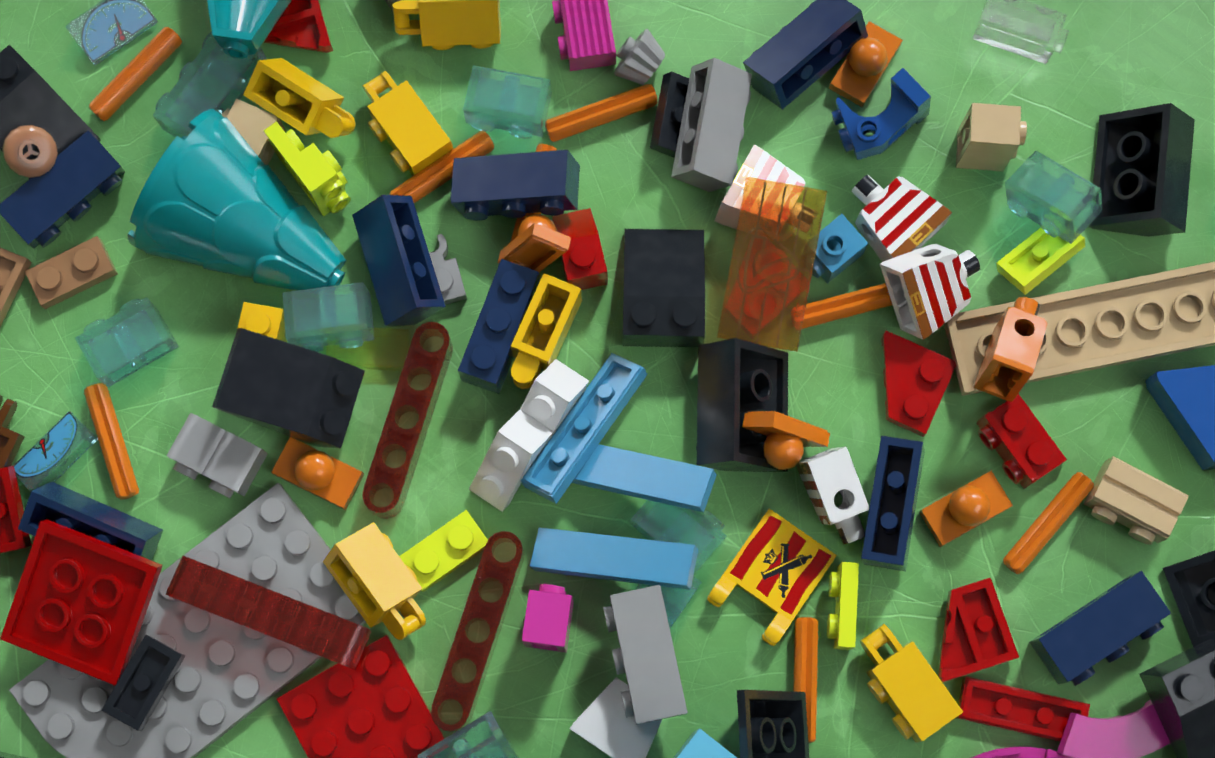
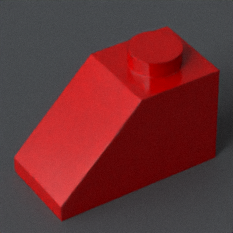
(584, 260)

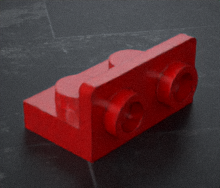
(1020, 442)

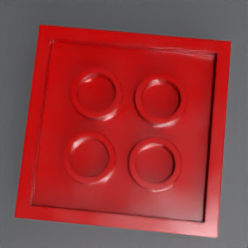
(81, 601)
(362, 710)

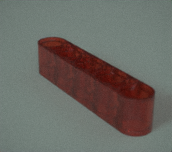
(405, 400)
(475, 610)
(268, 612)

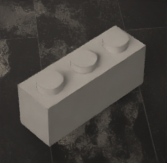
(712, 125)
(645, 655)

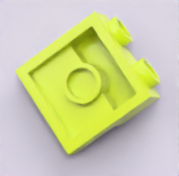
(314, 172)

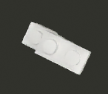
(527, 433)

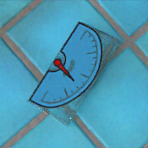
(110, 27)
(54, 452)

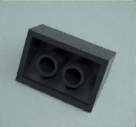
(1144, 170)
(733, 381)

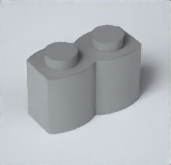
(216, 455)

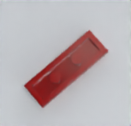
(1017, 709)

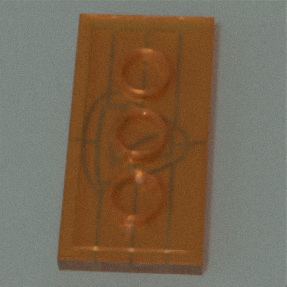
(771, 263)

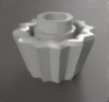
(639, 58)

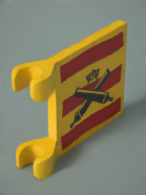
(778, 569)

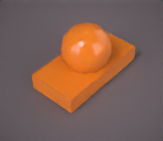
(865, 64)
(536, 244)
(784, 437)
(317, 473)
(965, 508)

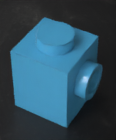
(837, 248)

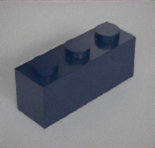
(805, 50)
(515, 184)
(63, 192)
(398, 260)
(489, 348)
(893, 503)
(89, 518)
(1101, 629)

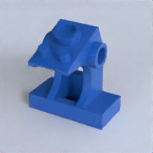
(908, 106)

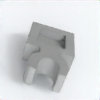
(447, 274)

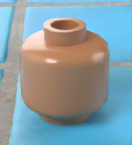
(28, 135)

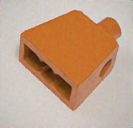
(1012, 350)

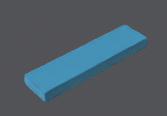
(584, 428)
(648, 477)
(614, 558)

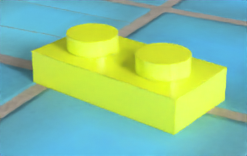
(1037, 259)
(445, 550)
(844, 587)

